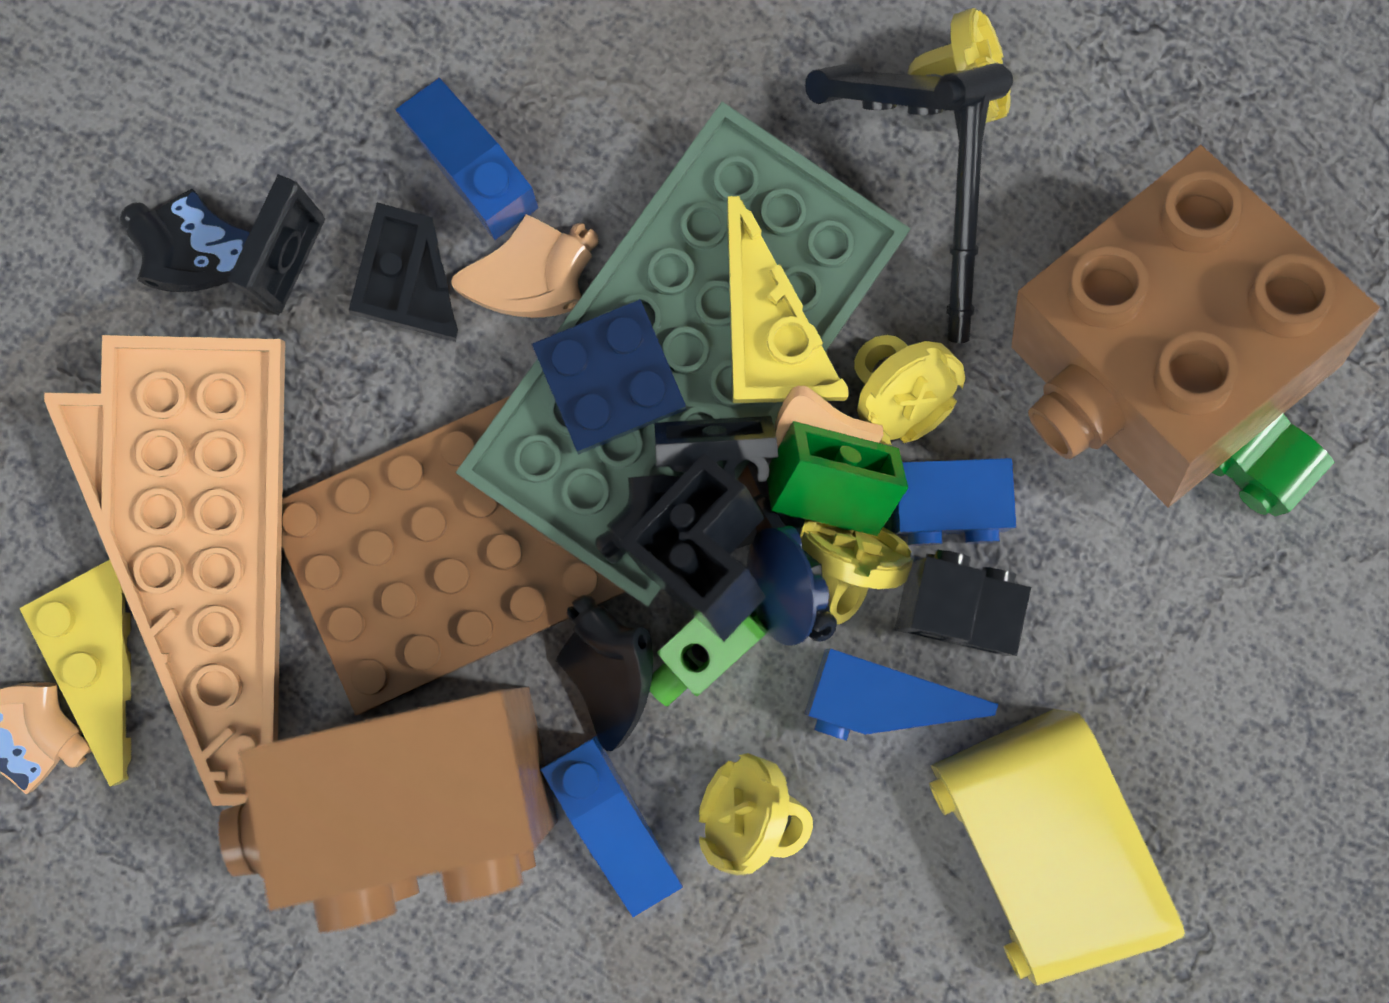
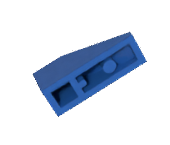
(469, 158)
(878, 699)
(611, 826)

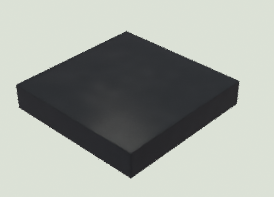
(277, 246)

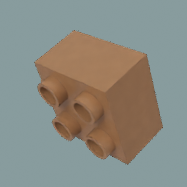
(1183, 327)
(393, 799)

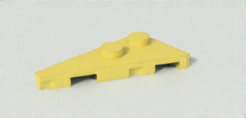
(769, 333)
(85, 645)

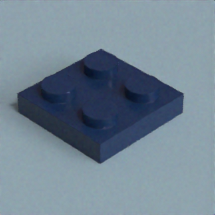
(609, 376)

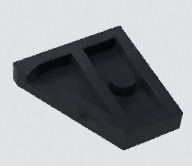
(403, 275)

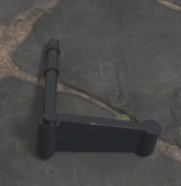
(969, 97)

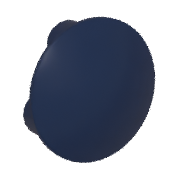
(788, 584)

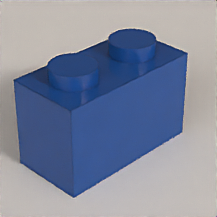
(956, 499)

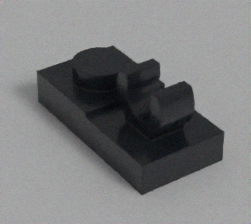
(724, 440)

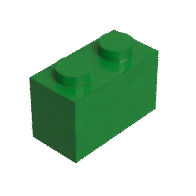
(836, 479)

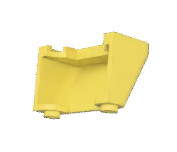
(1058, 847)

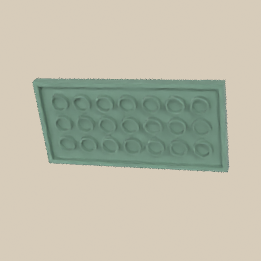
(679, 267)

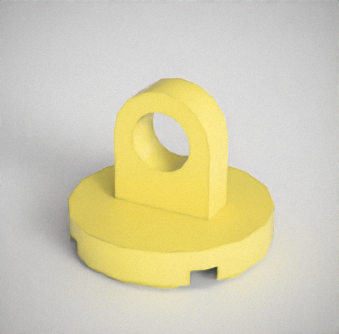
(971, 46)
(909, 389)
(855, 563)
(748, 814)

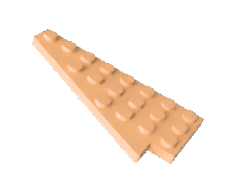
(189, 507)

